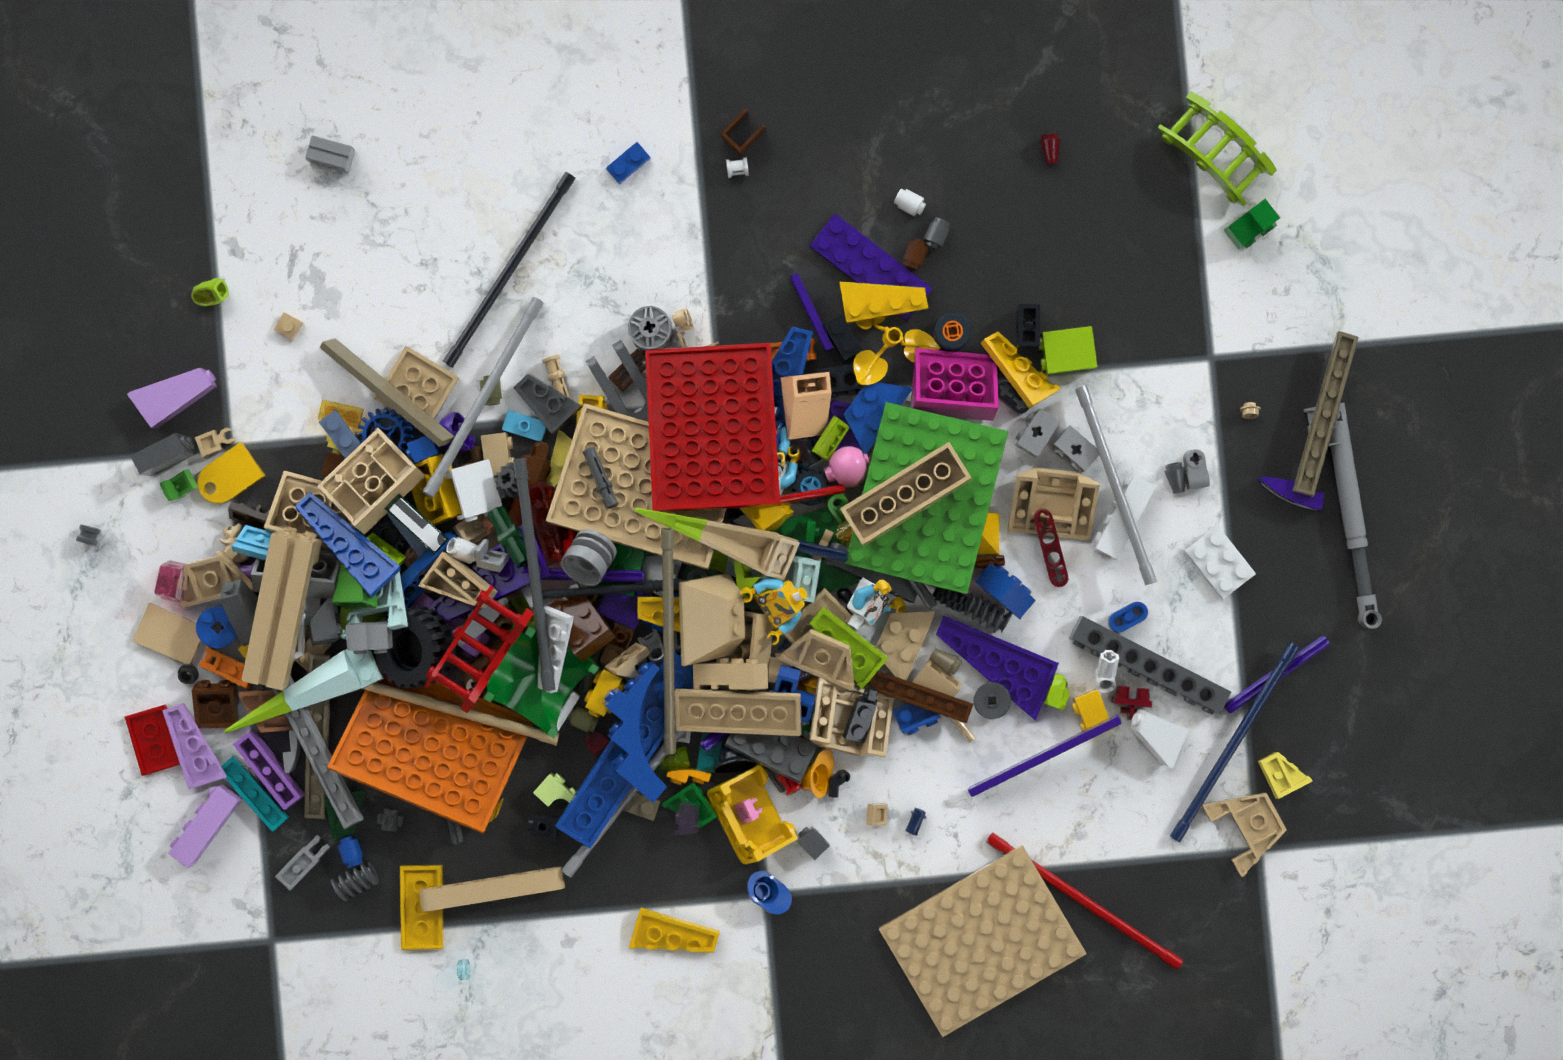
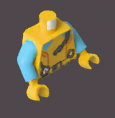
(779, 602)

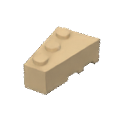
(455, 580)

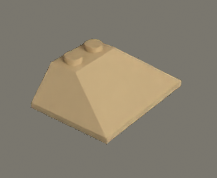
(1064, 493)
(710, 618)
(831, 716)

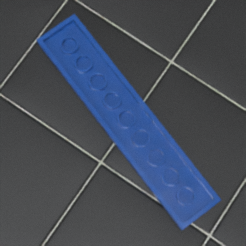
(603, 786)

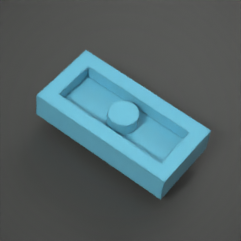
(524, 426)

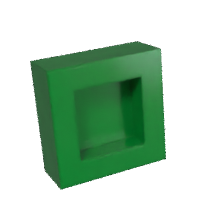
(812, 532)

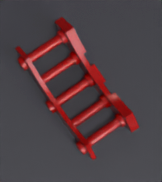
(494, 656)

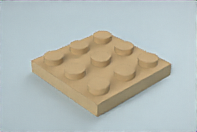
(421, 381)

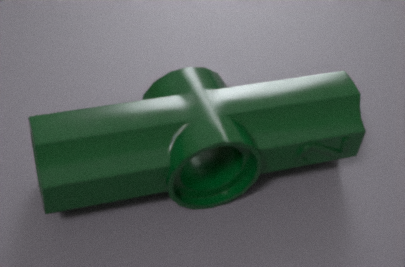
(509, 535)

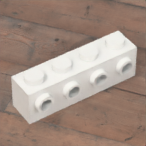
(1114, 534)

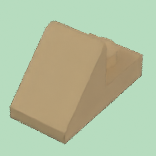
(625, 663)

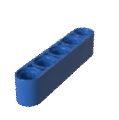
(412, 576)

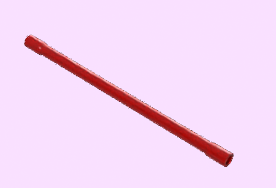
(1164, 954)

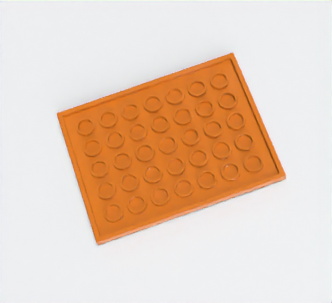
(430, 755)

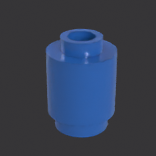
(350, 851)

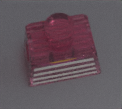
(170, 581)

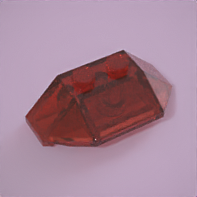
(548, 535)

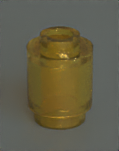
(844, 532)

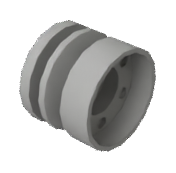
(661, 333)
(588, 557)

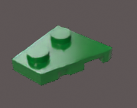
(693, 794)

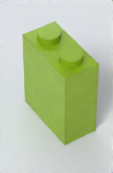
(1067, 350)

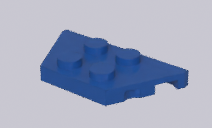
(867, 410)

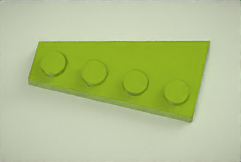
(864, 655)

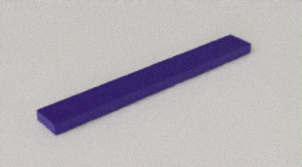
(1044, 755)

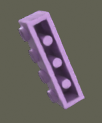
(205, 825)

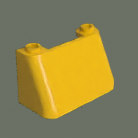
(756, 838)

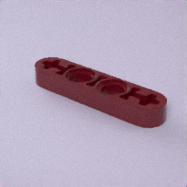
(1048, 548)

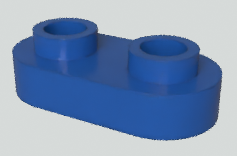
(1127, 616)

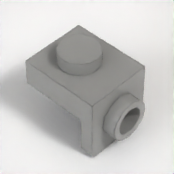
(488, 558)

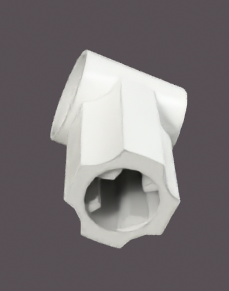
(1106, 671)

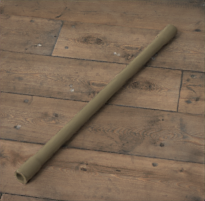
(667, 546)

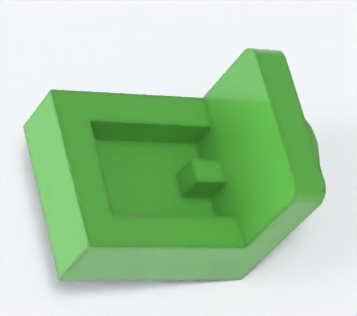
(179, 485)

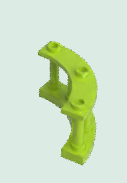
(1232, 132)

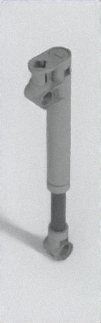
(1351, 513)

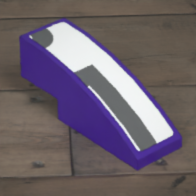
(1283, 489)

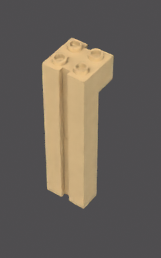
(280, 607)

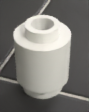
(909, 202)
(461, 549)

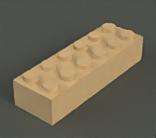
(906, 494)

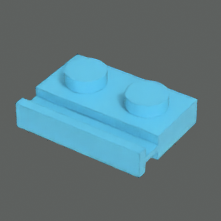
(252, 542)

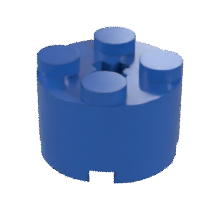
(209, 636)

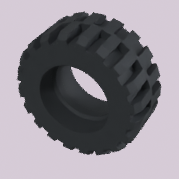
(435, 641)

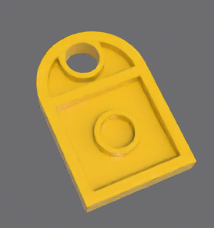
(230, 474)

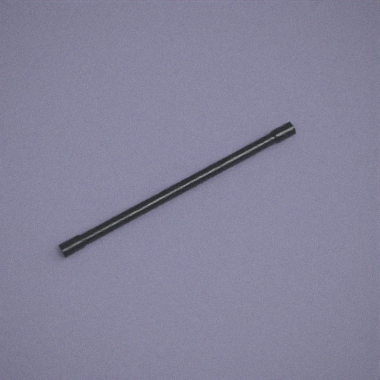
(457, 349)

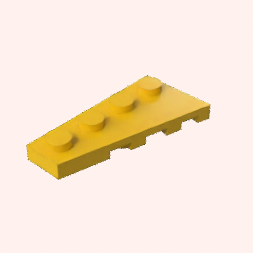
(875, 301)
(1025, 379)
(671, 933)

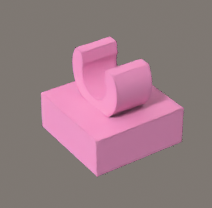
(747, 811)

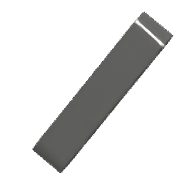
(900, 586)

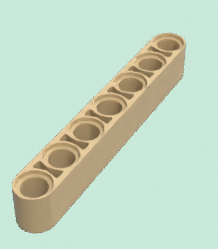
(492, 889)

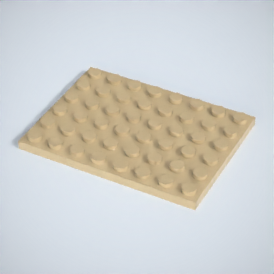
(625, 457)
(982, 940)

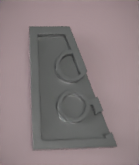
(547, 403)

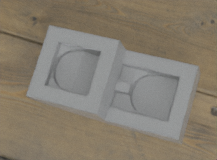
(291, 757)

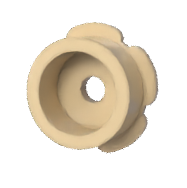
(1250, 410)

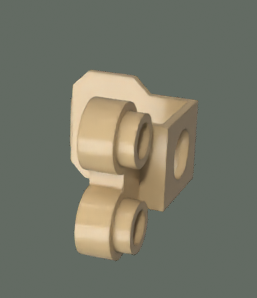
(683, 319)

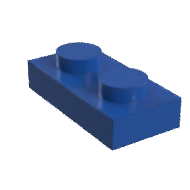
(628, 163)

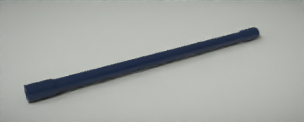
(1184, 824)

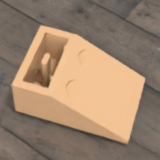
(806, 404)

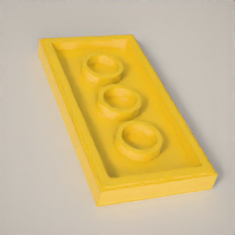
(419, 927)

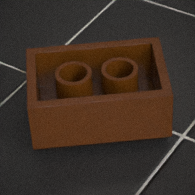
(588, 630)

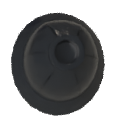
(732, 761)

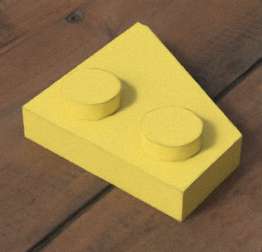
(1282, 775)

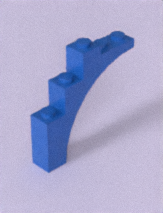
(627, 707)

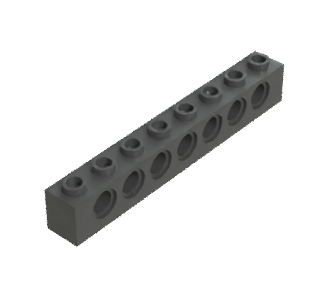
(1217, 695)

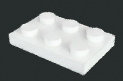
(1219, 562)

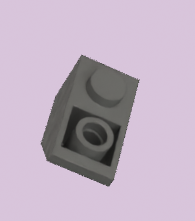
(323, 624)

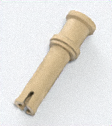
(556, 374)

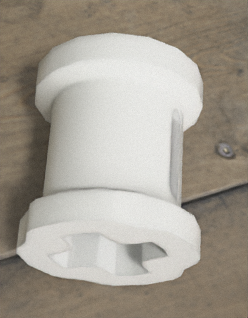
(737, 167)

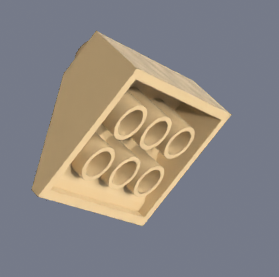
(289, 492)

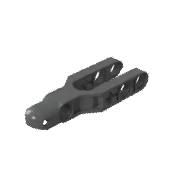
(608, 389)

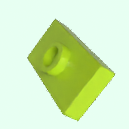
(830, 438)

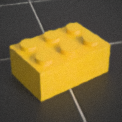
(445, 503)

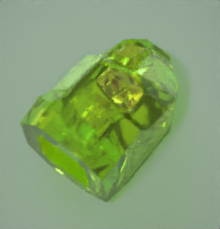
(675, 761)

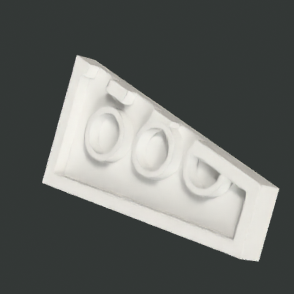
(558, 632)

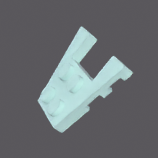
(389, 599)

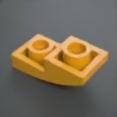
(681, 775)

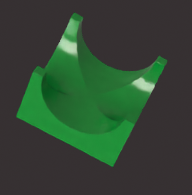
(517, 681)

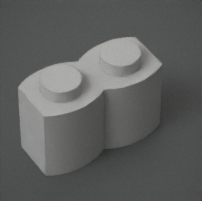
(368, 636)

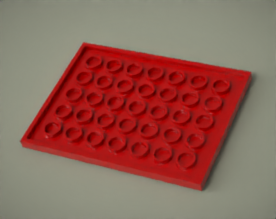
(712, 427)

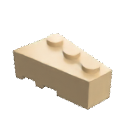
(731, 675)

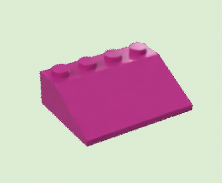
(955, 384)

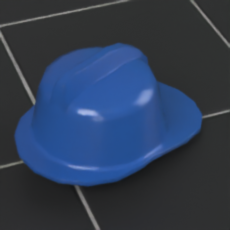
(769, 893)

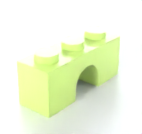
(554, 788)

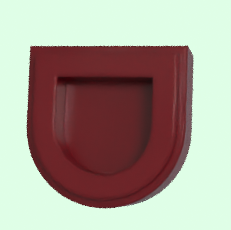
(596, 742)

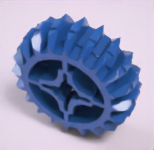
(374, 420)

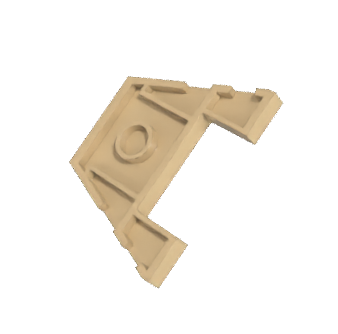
(1256, 821)

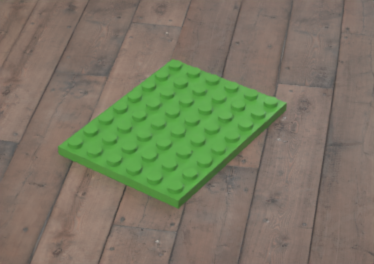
(943, 540)

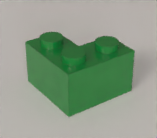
(1256, 221)

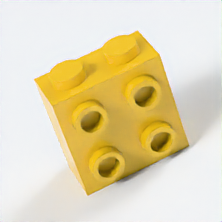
(604, 683)

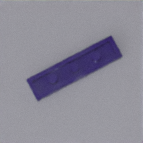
(811, 312)

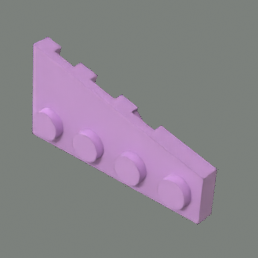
(193, 751)

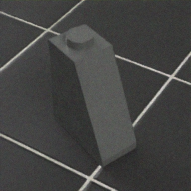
(240, 608)

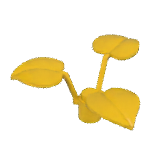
(871, 368)

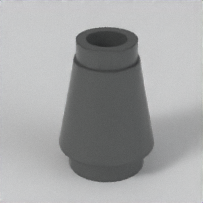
(1176, 477)

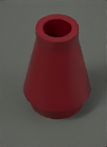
(1050, 145)

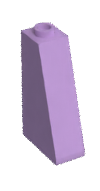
(171, 396)

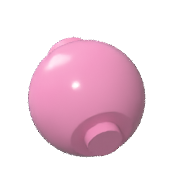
(848, 467)

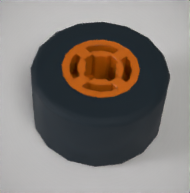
(953, 338)

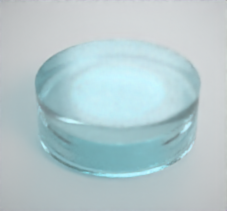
(463, 969)

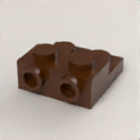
(215, 704)

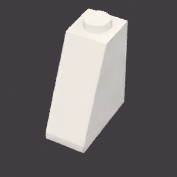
(1159, 736)

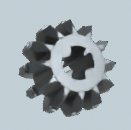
(507, 482)

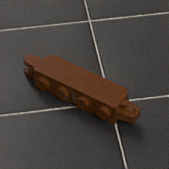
(538, 469)

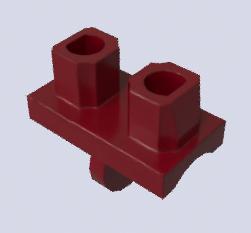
(1122, 697)

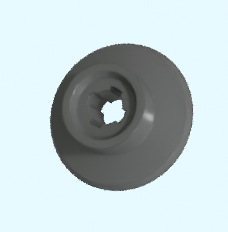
(992, 710)

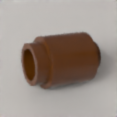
(915, 254)

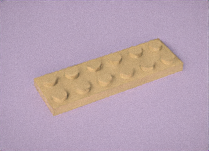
(738, 712)

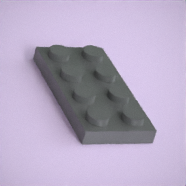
(777, 752)

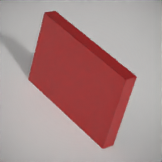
(152, 740)

